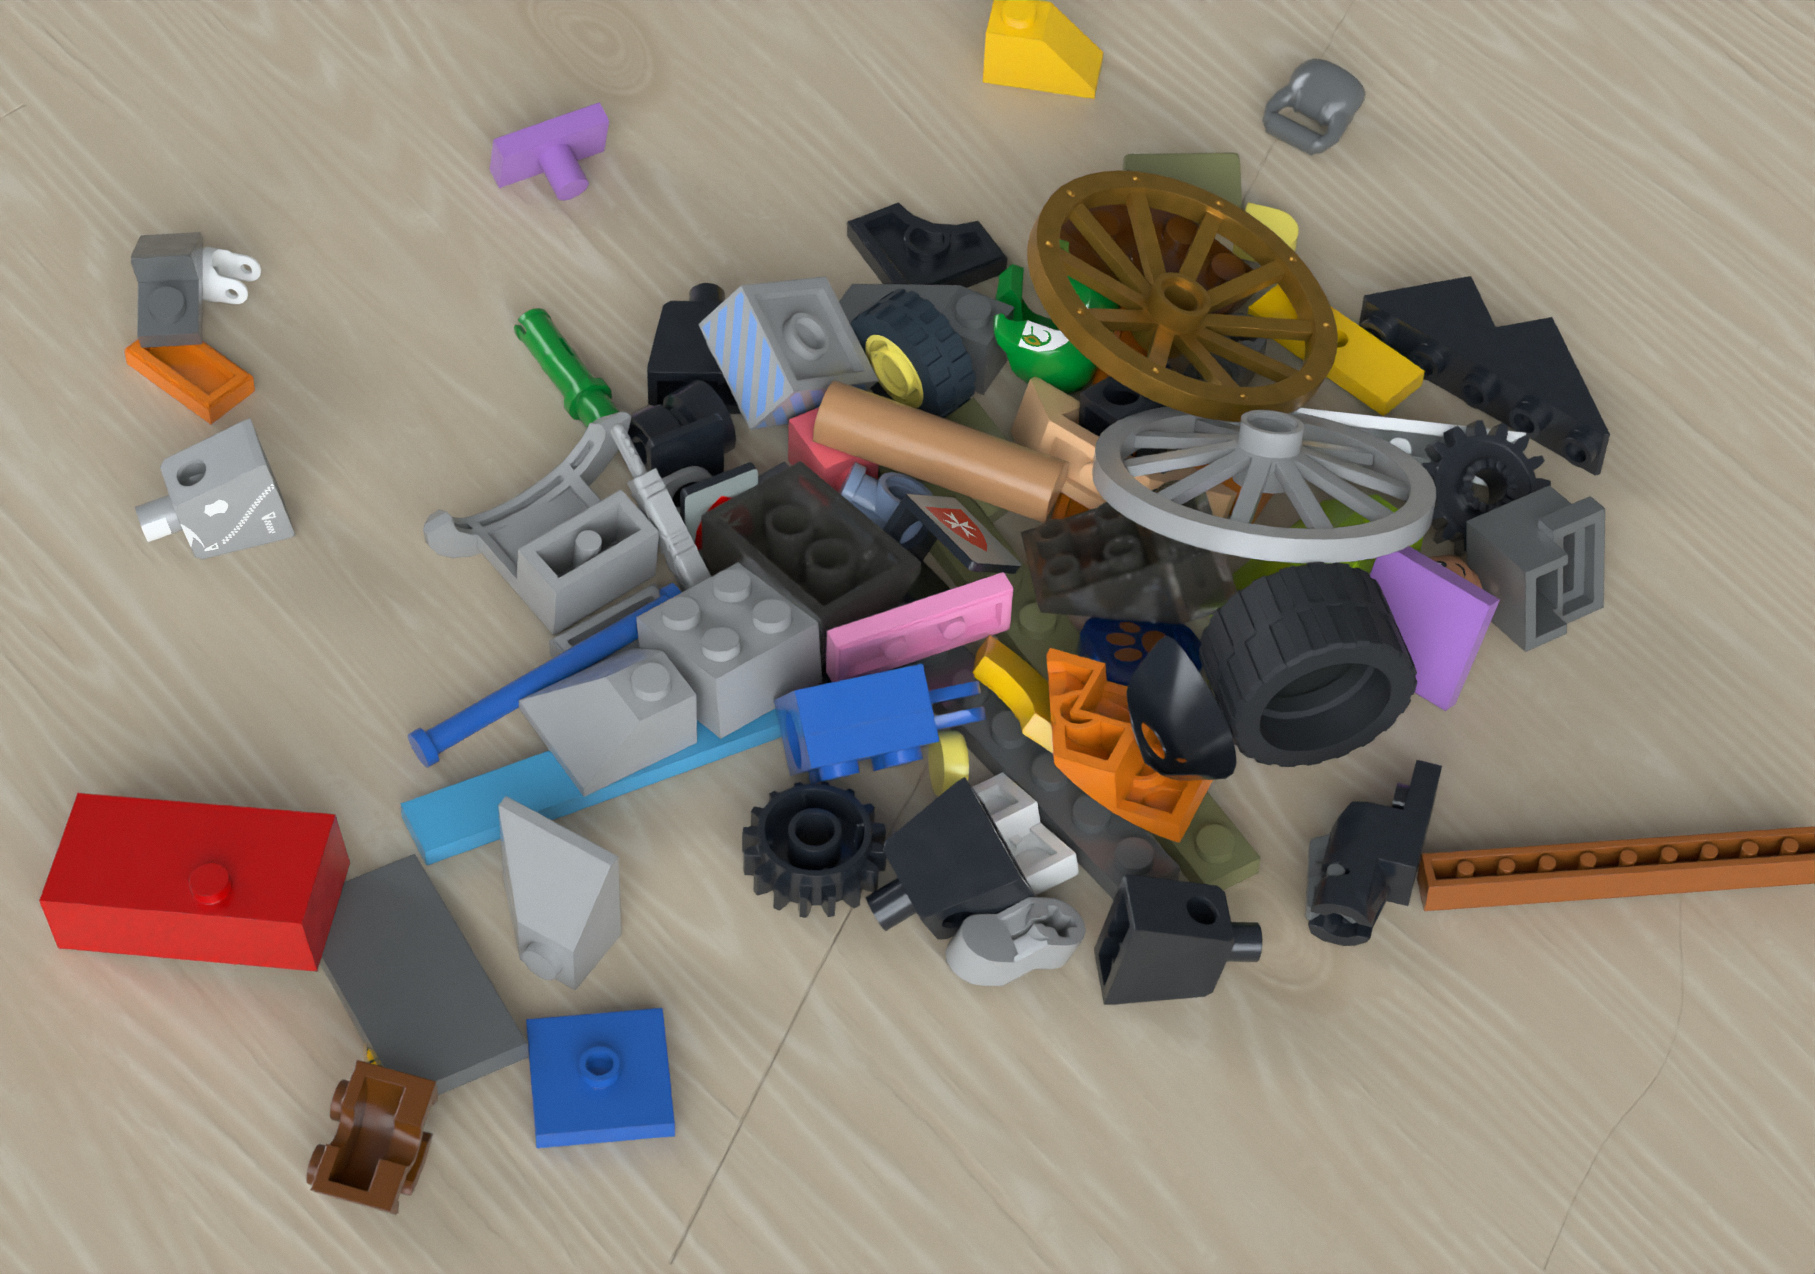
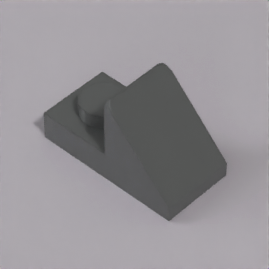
(169, 289)

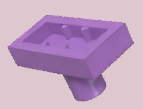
(552, 149)

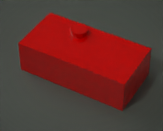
(196, 881)

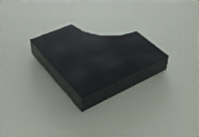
(920, 252)

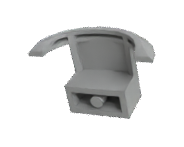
(558, 538)

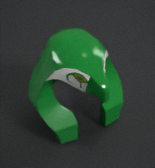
(1034, 341)

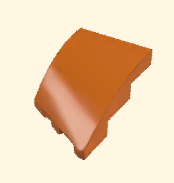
(1100, 752)

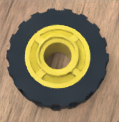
(915, 354)

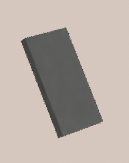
(416, 981)

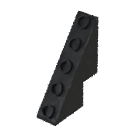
(1507, 371)

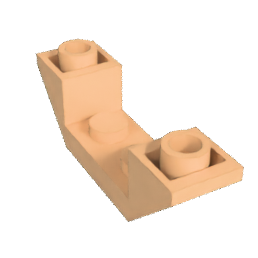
(1050, 425)

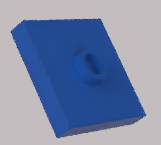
(600, 1078)

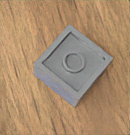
(784, 348)

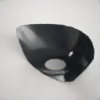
(1182, 713)

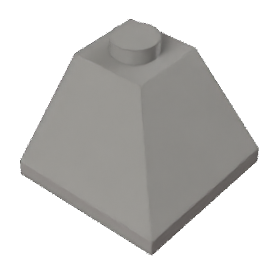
(615, 717)
(558, 895)

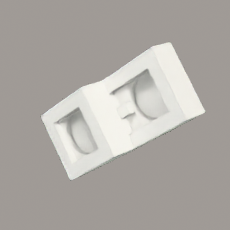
(1037, 850)

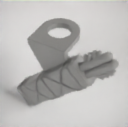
(656, 503)

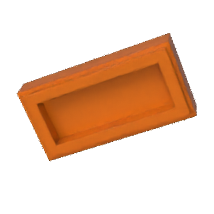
(193, 376)

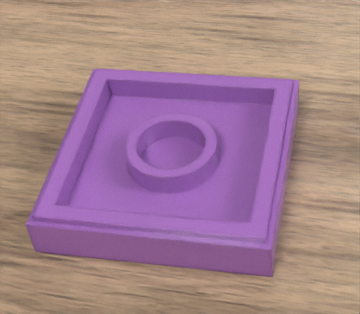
(1438, 618)

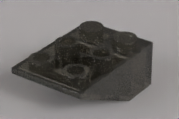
(1123, 571)

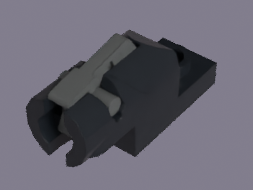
(1368, 860)

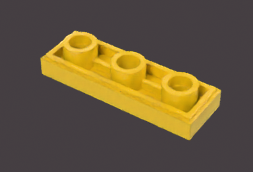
(1362, 361)

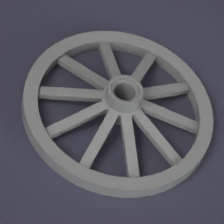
(1272, 456)

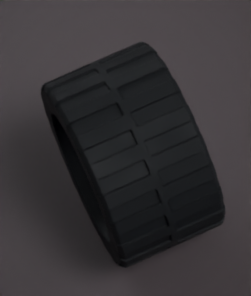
(1307, 664)

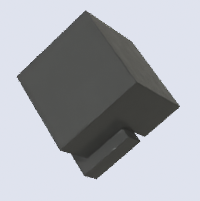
(1540, 562)

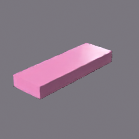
(920, 629)

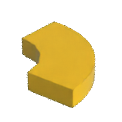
(1017, 687)

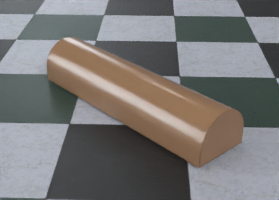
(939, 451)

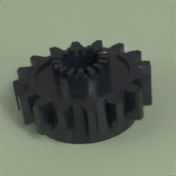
(1482, 455)
(814, 848)

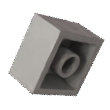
(735, 646)

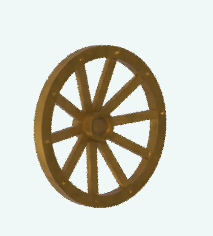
(1171, 309)

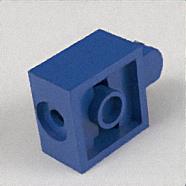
(866, 718)

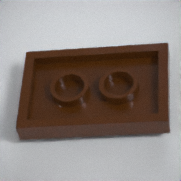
(1174, 239)

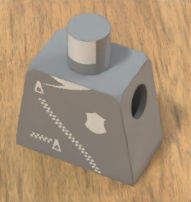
(219, 496)

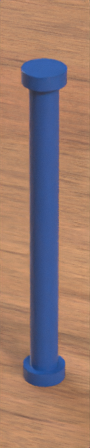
(505, 700)

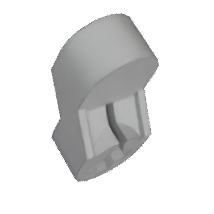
(1015, 941)

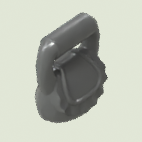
(1321, 93)

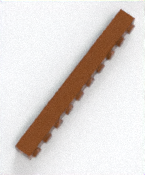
(1617, 868)

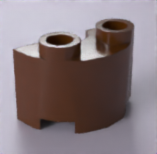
(378, 1138)

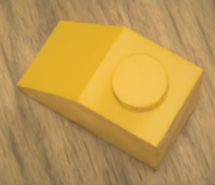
(1039, 50)

